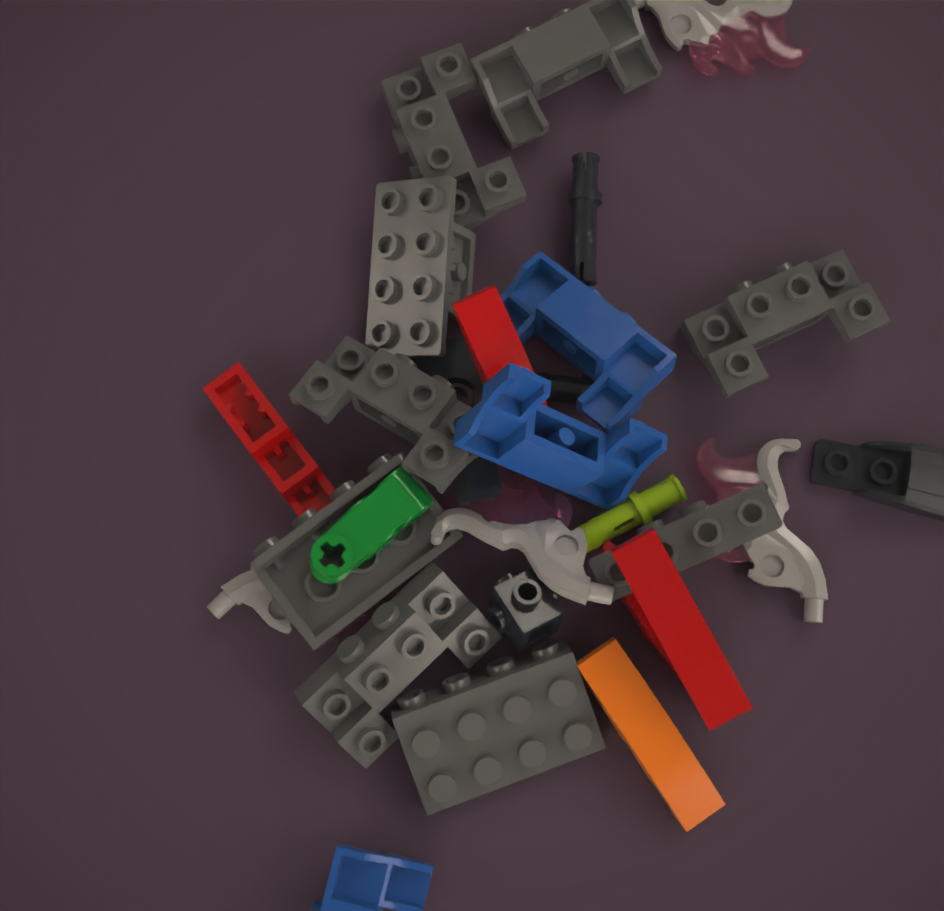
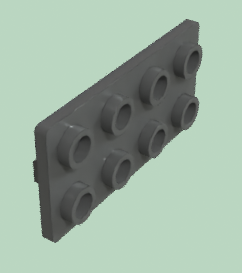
(416, 266)

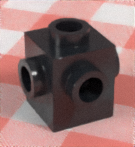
(524, 609)

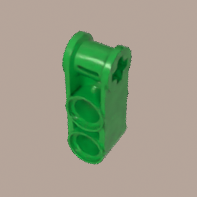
(369, 526)

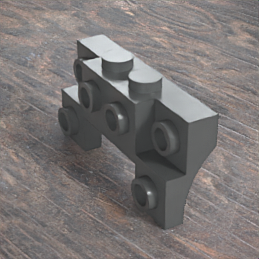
(558, 55)
(435, 141)
(772, 309)
(395, 396)
(388, 656)

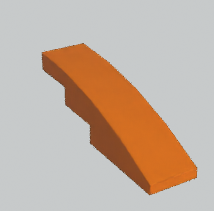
(650, 734)

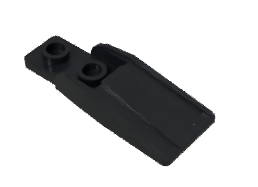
(884, 472)
(480, 478)

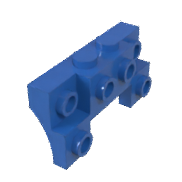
(591, 336)
(550, 447)
(374, 881)

